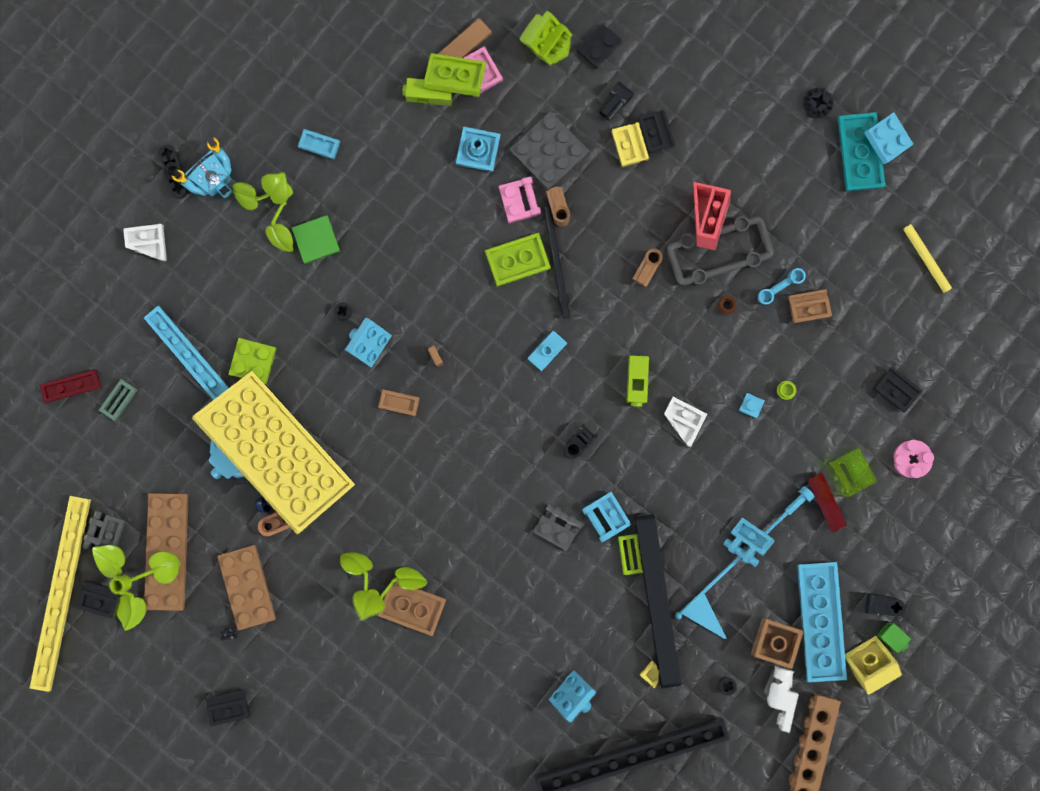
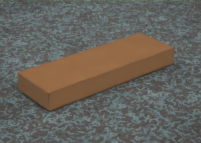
(468, 40)

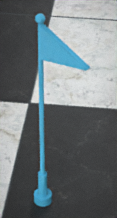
(699, 608)

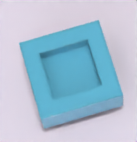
(751, 405)

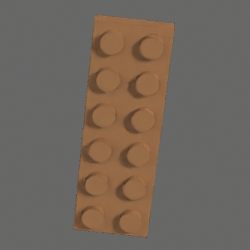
(166, 533)

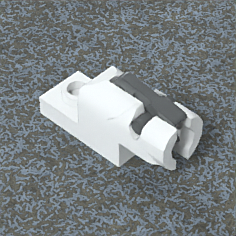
(781, 697)

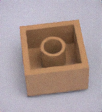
(777, 643)

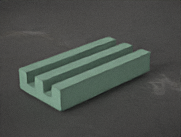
(123, 405)

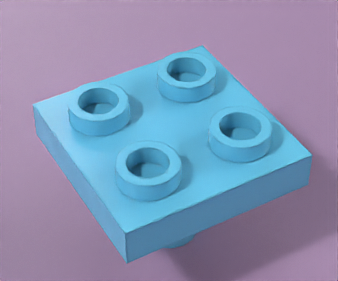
(478, 149)
(367, 342)
(572, 696)

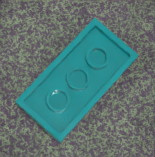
(860, 161)

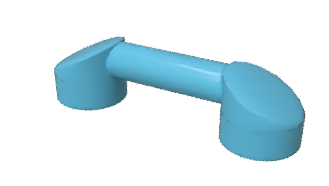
(794, 276)

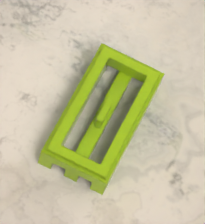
(637, 550)

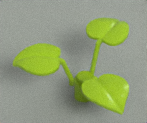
(279, 191)
(111, 559)
(370, 602)

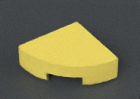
(651, 674)

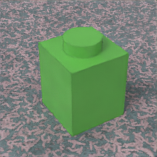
(893, 637)

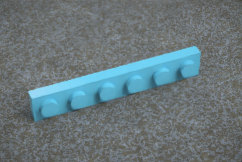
(186, 352)

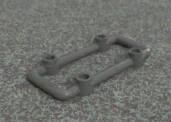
(752, 260)

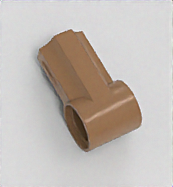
(558, 205)
(647, 269)

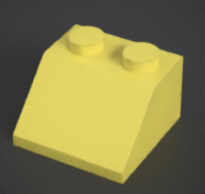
(872, 665)

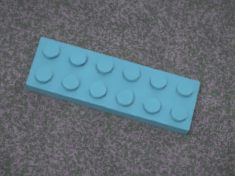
(821, 622)

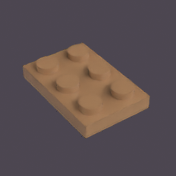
(413, 608)

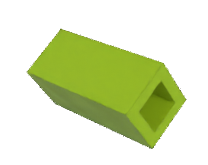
(416, 93)
(637, 380)

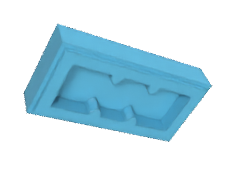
(319, 144)
(547, 351)

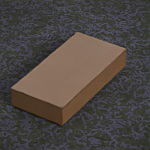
(399, 402)

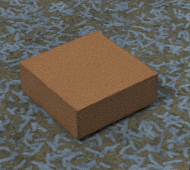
(435, 356)

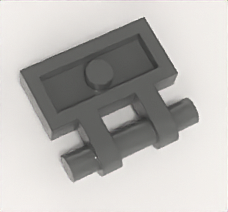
(554, 532)
(109, 534)

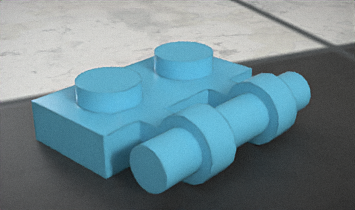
(752, 537)

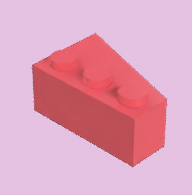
(710, 212)

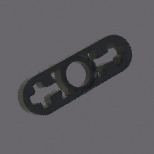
(164, 160)

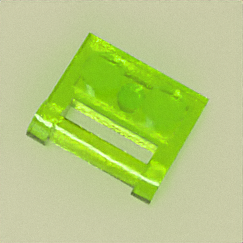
(858, 469)

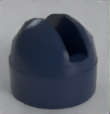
(259, 505)

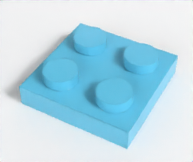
(888, 138)

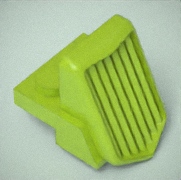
(547, 38)

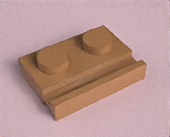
(809, 306)

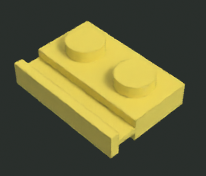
(630, 144)

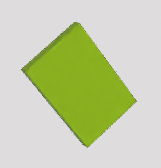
(454, 74)
(517, 259)

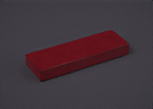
(70, 386)
(827, 502)

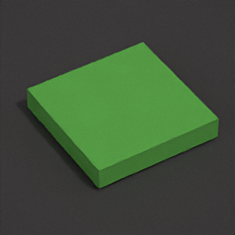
(316, 239)

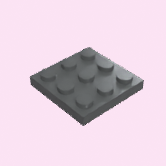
(549, 151)

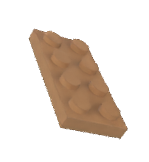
(246, 587)

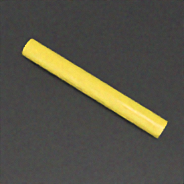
(927, 258)

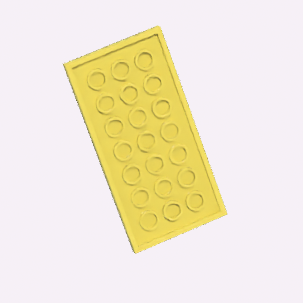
(273, 452)

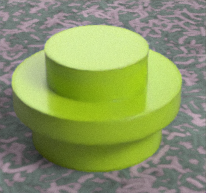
(786, 390)

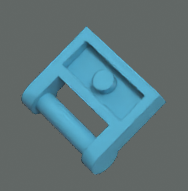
(611, 512)

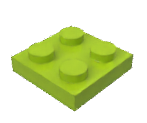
(252, 357)

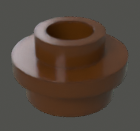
(731, 301)

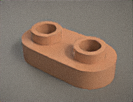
(277, 523)

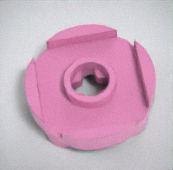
(924, 459)

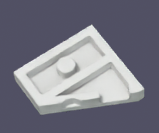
(146, 240)
(685, 419)

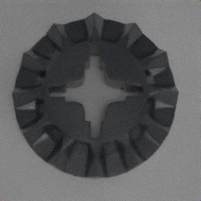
(810, 105)

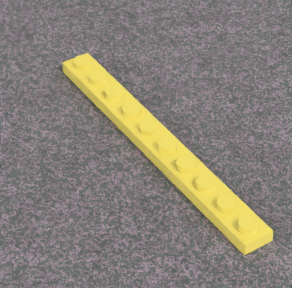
(60, 594)

